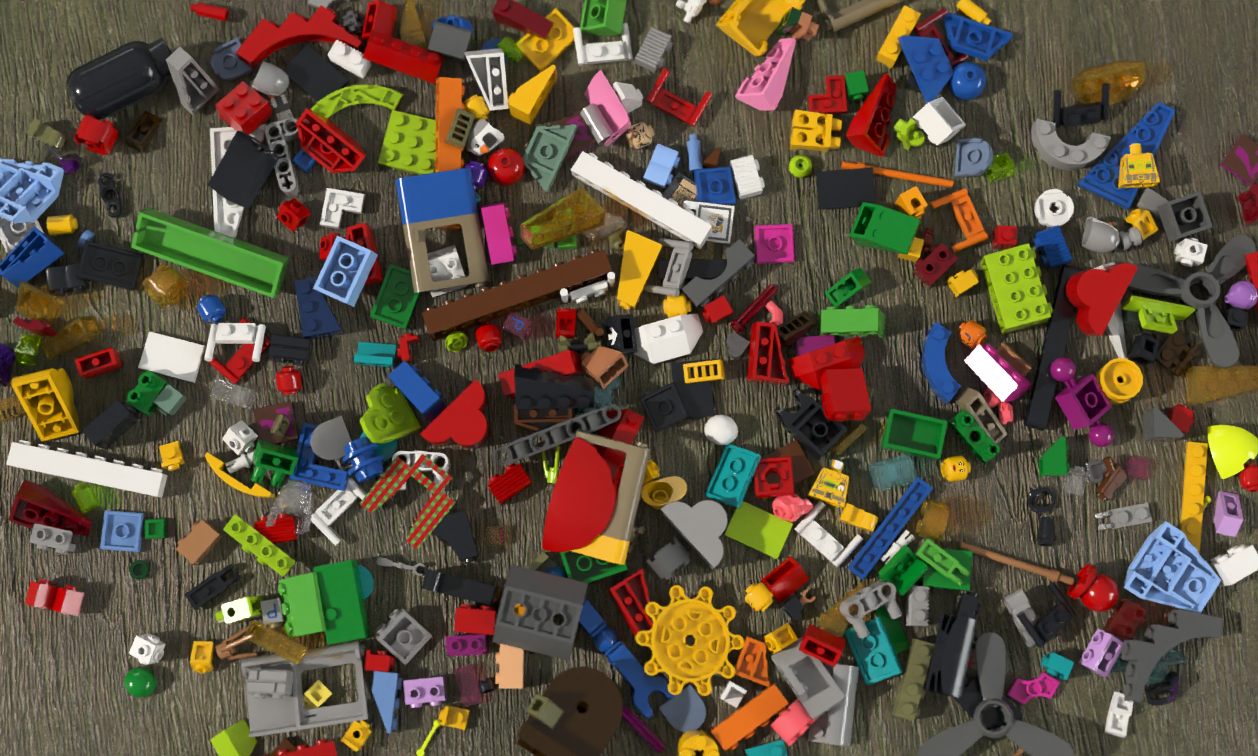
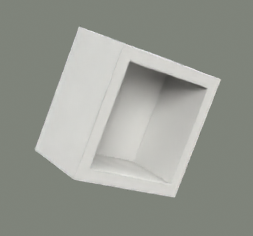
(939, 121)
(1236, 564)

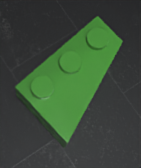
(853, 321)

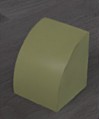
(544, 711)

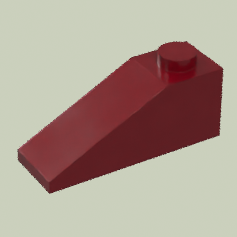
(521, 18)

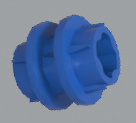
(363, 459)

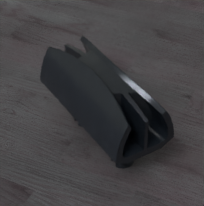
(951, 655)

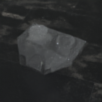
(233, 394)

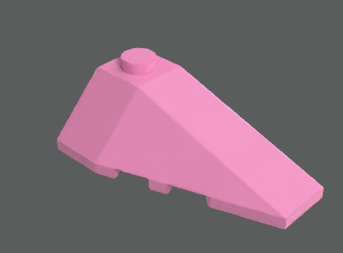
(768, 82)

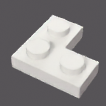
(338, 201)

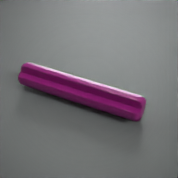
(642, 730)

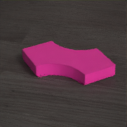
(1023, 690)

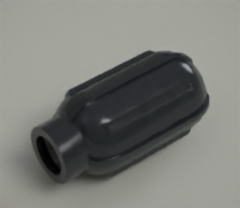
(119, 78)

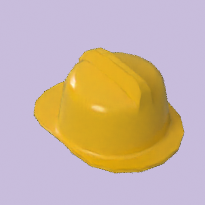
(663, 491)

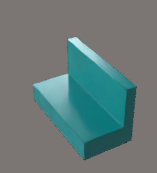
(375, 354)

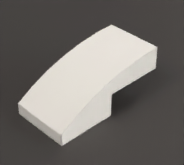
(1118, 715)

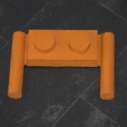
(966, 217)

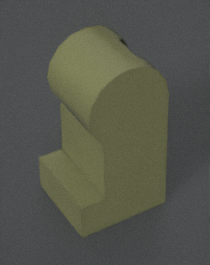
(46, 134)

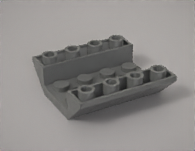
(542, 598)

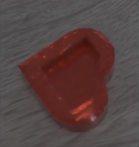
(928, 236)

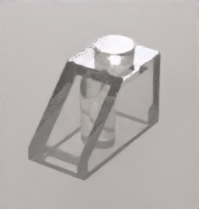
(612, 225)

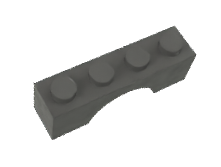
(701, 290)

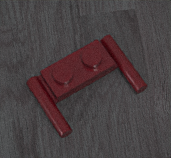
(928, 29)

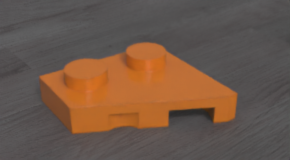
(752, 662)

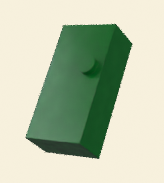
(342, 602)

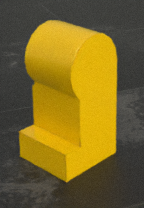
(858, 518)

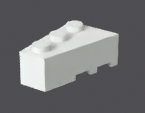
(490, 75)

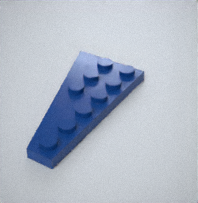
(1104, 176)

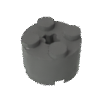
(668, 558)

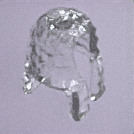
(294, 499)

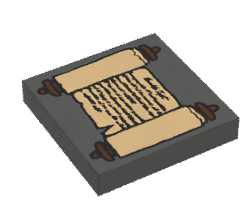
(681, 190)

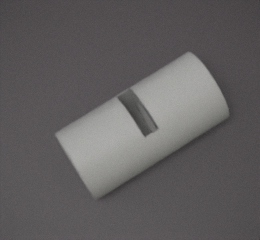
(597, 123)

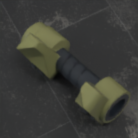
(590, 344)

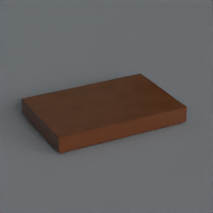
(800, 464)

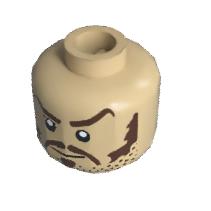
(639, 135)

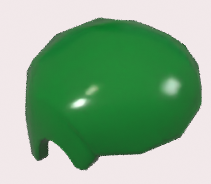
(140, 682)

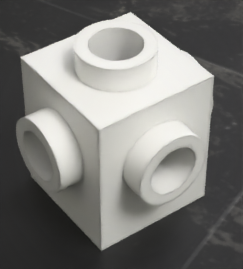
(1190, 252)
(240, 438)
(147, 648)

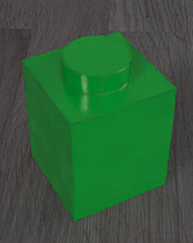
(856, 85)

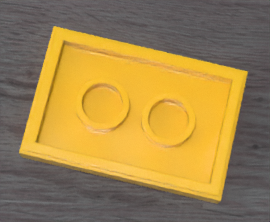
(544, 52)

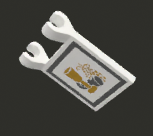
(720, 217)

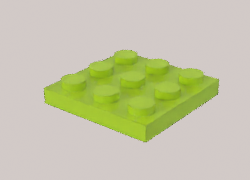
(409, 144)

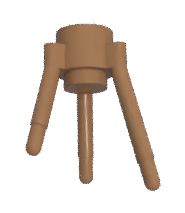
(228, 648)

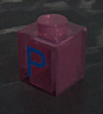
(517, 326)

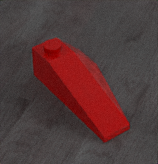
(871, 122)

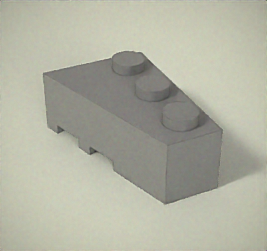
(190, 80)

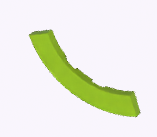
(357, 95)

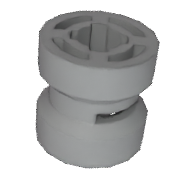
(1129, 238)

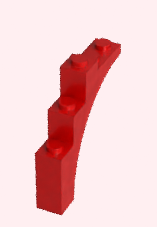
(295, 29)

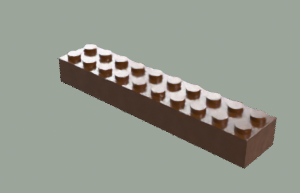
(516, 295)

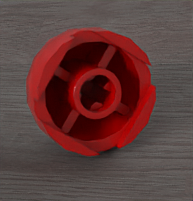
(506, 167)

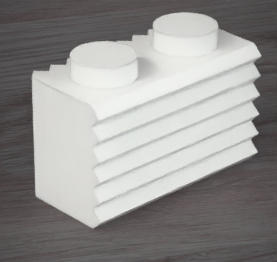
(349, 59)
(746, 177)

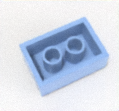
(345, 271)

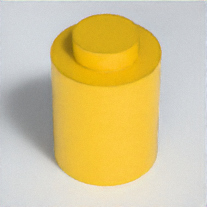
(61, 224)

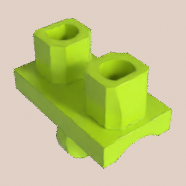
(908, 133)

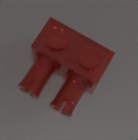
(1125, 620)

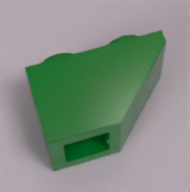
(1053, 460)

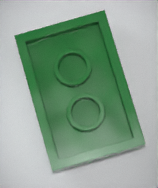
(396, 298)

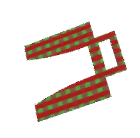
(393, 480)

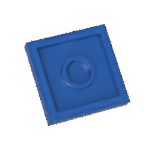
(715, 186)

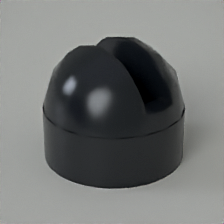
(485, 687)

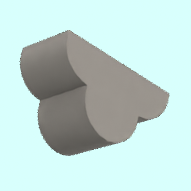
(699, 527)

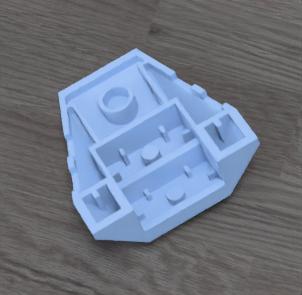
(27, 189)
(1171, 571)

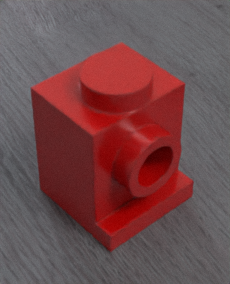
(379, 661)

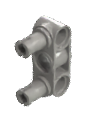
(868, 600)

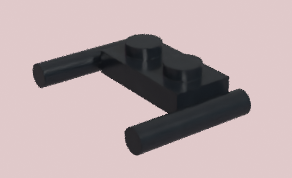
(1081, 113)
(1052, 622)

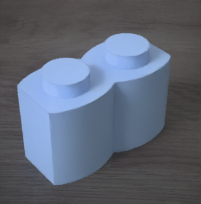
(661, 166)

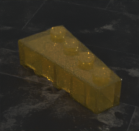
(563, 219)
(1216, 383)

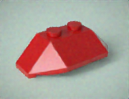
(328, 143)
(841, 355)

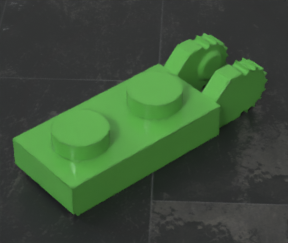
(941, 561)

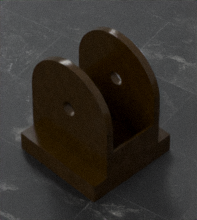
(575, 732)

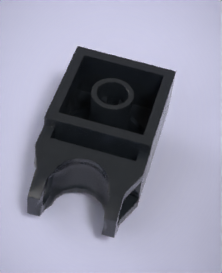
(807, 420)

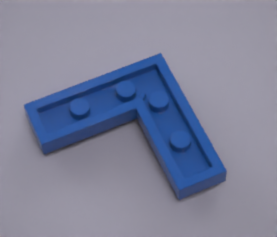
(315, 474)

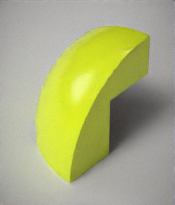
(1231, 448)

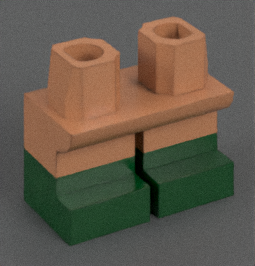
(798, 24)

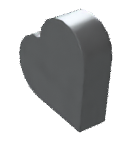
(736, 345)
(1096, 469)

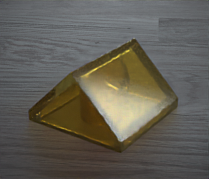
(37, 303)

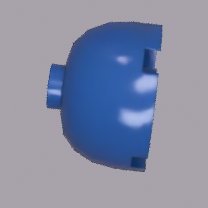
(967, 81)

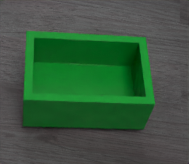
(913, 434)

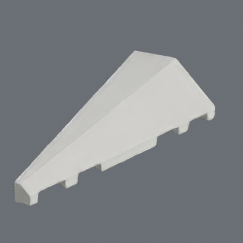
(1115, 327)

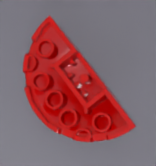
(580, 500)

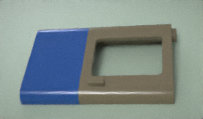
(437, 202)

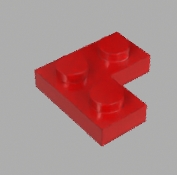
(833, 101)

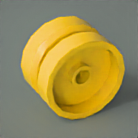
(1120, 380)

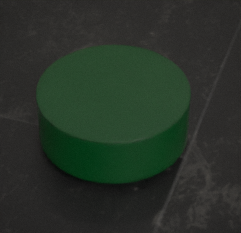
(139, 570)

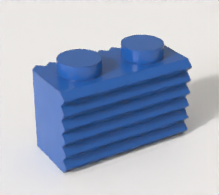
(1052, 248)

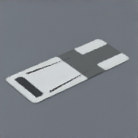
(281, 108)

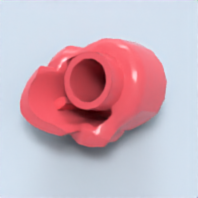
(791, 507)

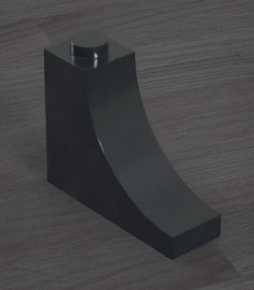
(458, 533)

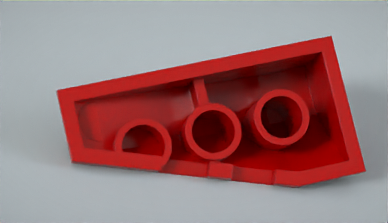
(622, 430)

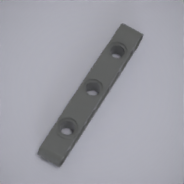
(556, 434)

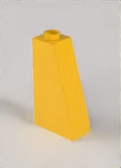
(637, 264)

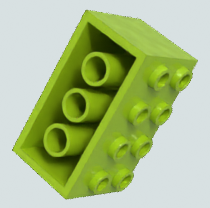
(1016, 288)

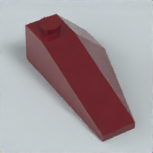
(40, 506)

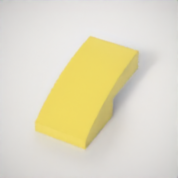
(316, 696)

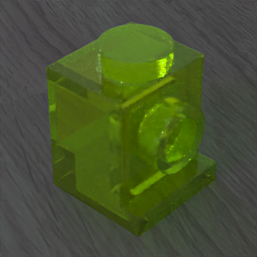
(1001, 167)

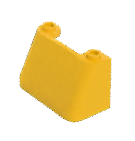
(754, 21)

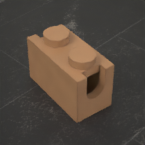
(198, 541)

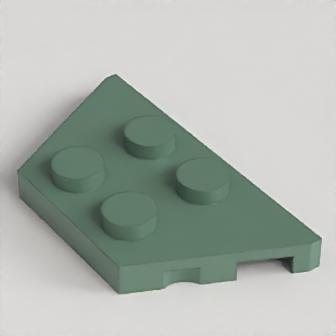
(548, 152)

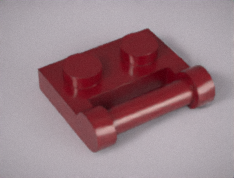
(1250, 208)

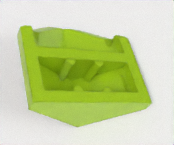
(235, 740)

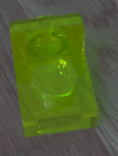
(27, 348)

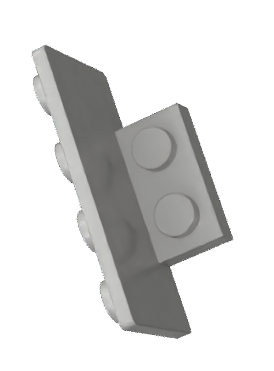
(808, 679)

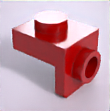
(565, 323)
(404, 351)

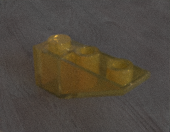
(276, 642)

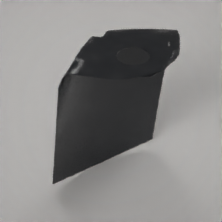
(243, 170)

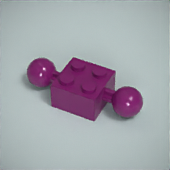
(1082, 401)

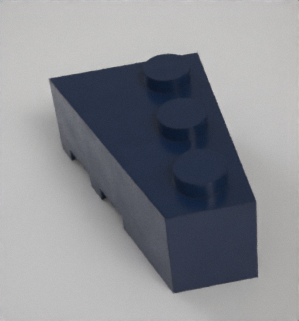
(314, 311)

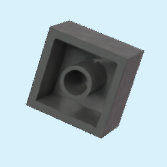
(1184, 216)

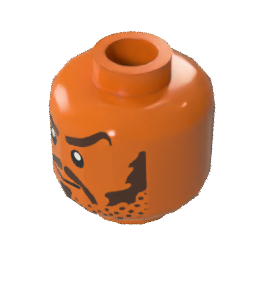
(972, 333)

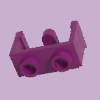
(466, 645)

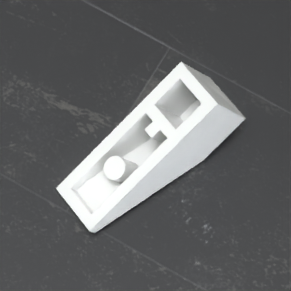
(628, 96)

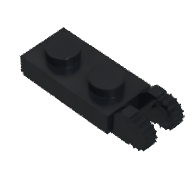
(210, 588)

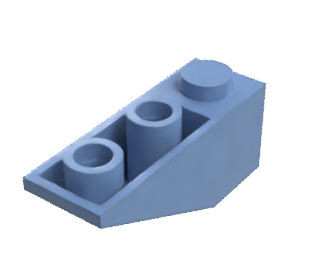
(385, 692)

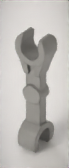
(388, 563)

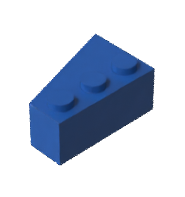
(29, 257)
(418, 390)

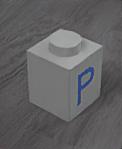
(272, 612)

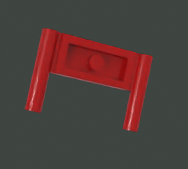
(675, 105)
(241, 361)

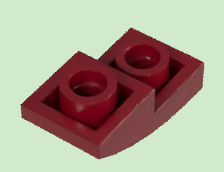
(35, 327)

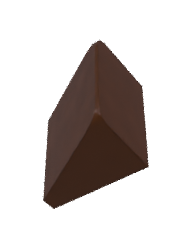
(713, 159)

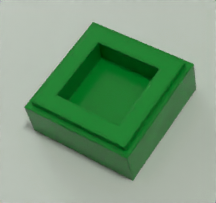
(155, 528)

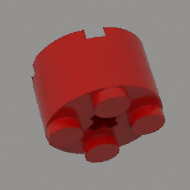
(96, 135)

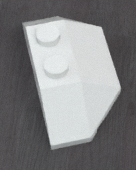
(668, 338)

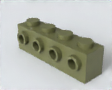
(913, 679)

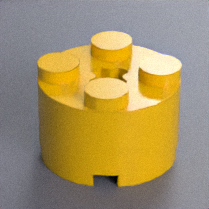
(697, 740)

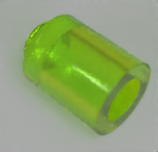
(85, 497)

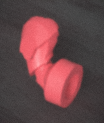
(1004, 408)

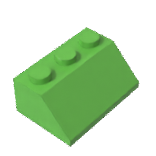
(603, 17)
(301, 605)

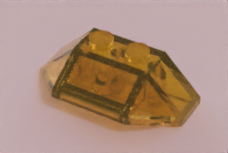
(1121, 75)

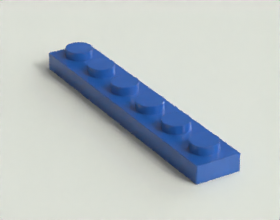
(889, 528)

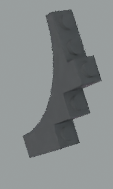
(1159, 640)

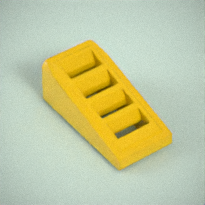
(720, 367)

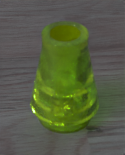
(510, 49)

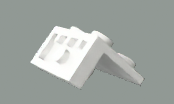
(445, 266)

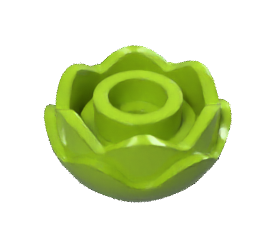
(803, 171)
(455, 341)

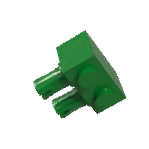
(146, 392)
(275, 458)

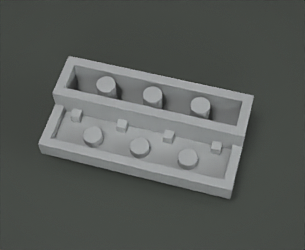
(836, 724)

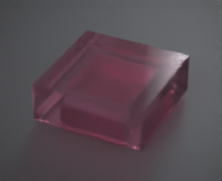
(1137, 468)

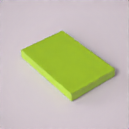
(758, 529)

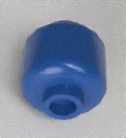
(211, 309)

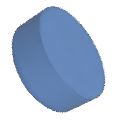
(87, 235)

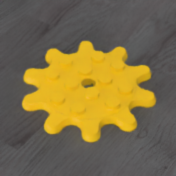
(710, 636)

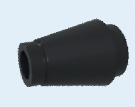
(1046, 533)

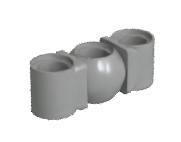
(1016, 603)

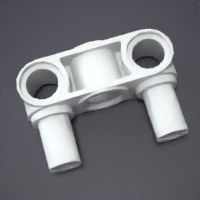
(412, 457)

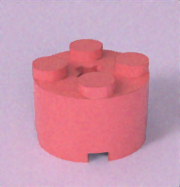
(792, 722)

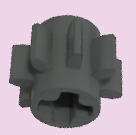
(353, 22)

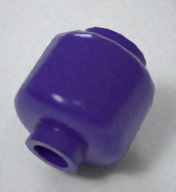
(479, 173)

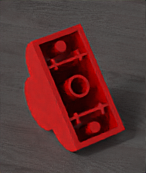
(1098, 295)
(461, 421)

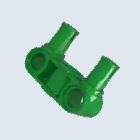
(984, 447)

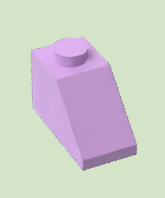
(1228, 514)

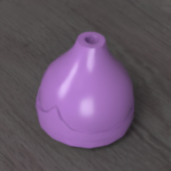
(1242, 295)

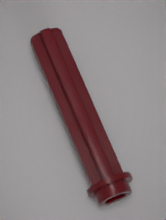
(753, 309)

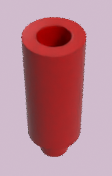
(210, 11)

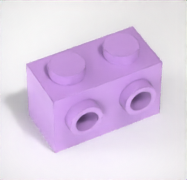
(1101, 653)
(425, 690)

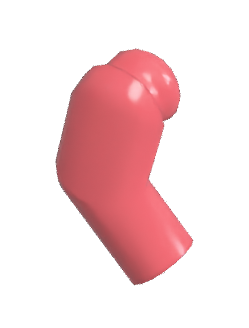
(777, 314)

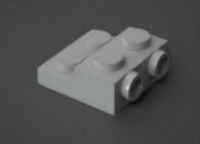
(402, 635)

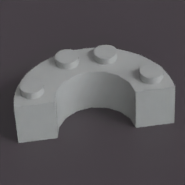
(1062, 155)

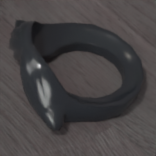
(1035, 493)

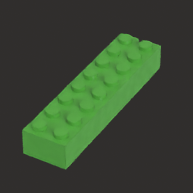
(210, 252)

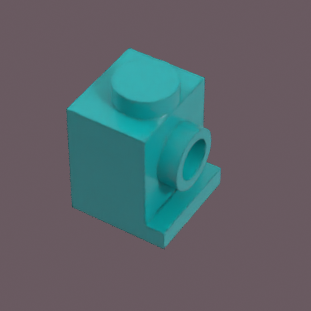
(1057, 665)

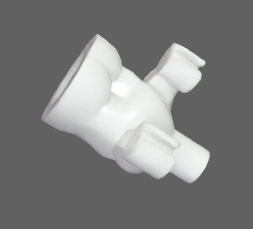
(692, 8)

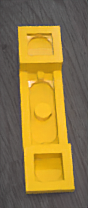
(218, 467)

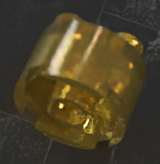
(166, 286)
(934, 520)

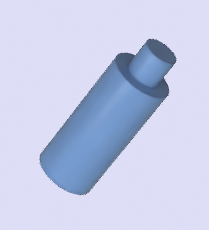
(694, 153)

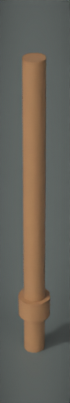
(1052, 574)

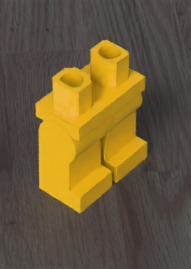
(813, 131)

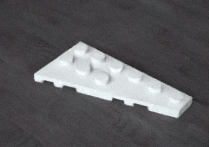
(226, 213)

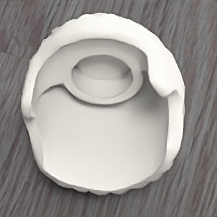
(721, 429)

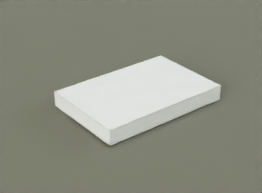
(171, 357)

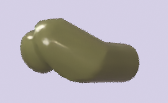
(616, 241)

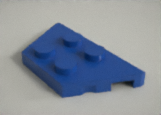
(974, 37)
(927, 63)

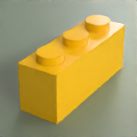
(903, 26)

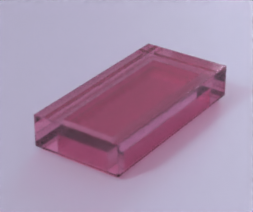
(468, 685)

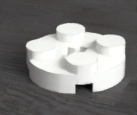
(1060, 200)

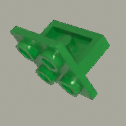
(903, 570)

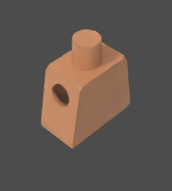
(603, 365)

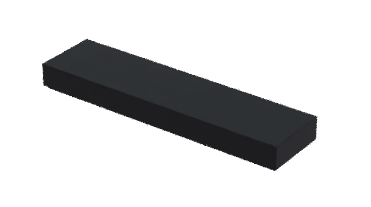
(698, 267)

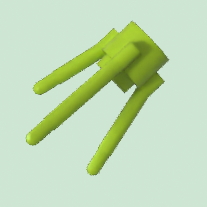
(552, 475)

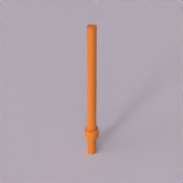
(900, 175)

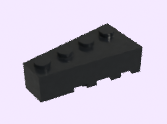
(551, 390)

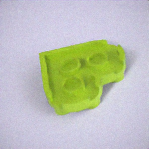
(388, 415)

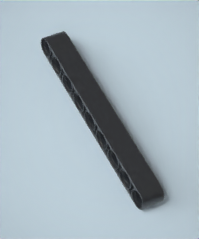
(1052, 348)

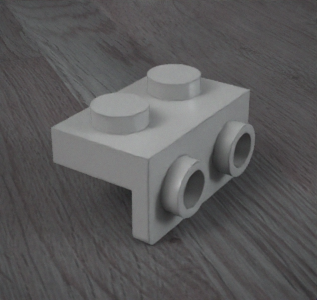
(52, 537)

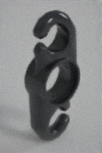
(116, 201)

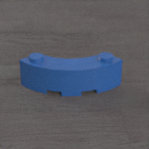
(934, 363)

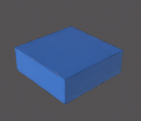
(304, 161)

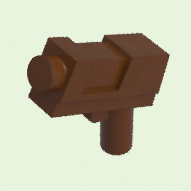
(582, 315)
(1113, 478)

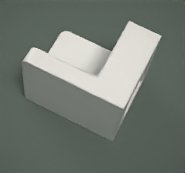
(732, 694)

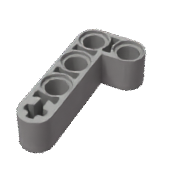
(280, 141)

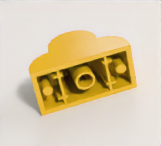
(48, 402)

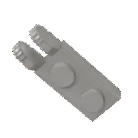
(1126, 516)

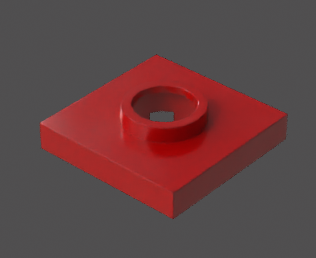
(777, 465)

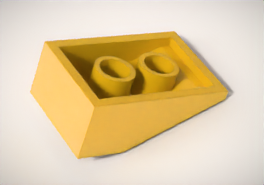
(530, 96)

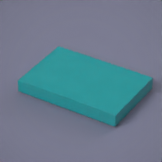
(733, 475)
(874, 652)

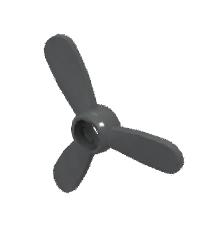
(1213, 327)
(991, 674)

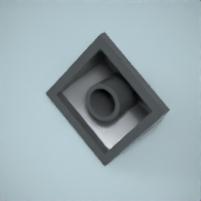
(450, 41)
(1158, 427)

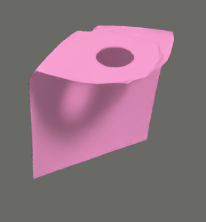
(603, 95)

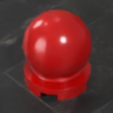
(1095, 590)

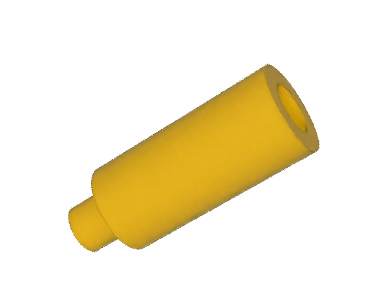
(973, 11)

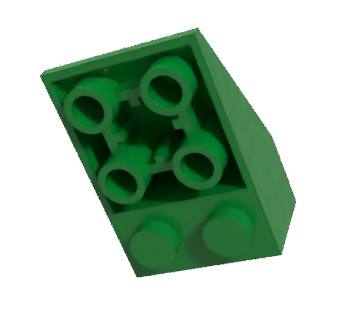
(884, 228)

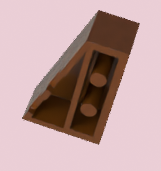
(541, 418)

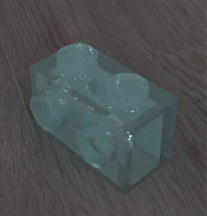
(892, 472)

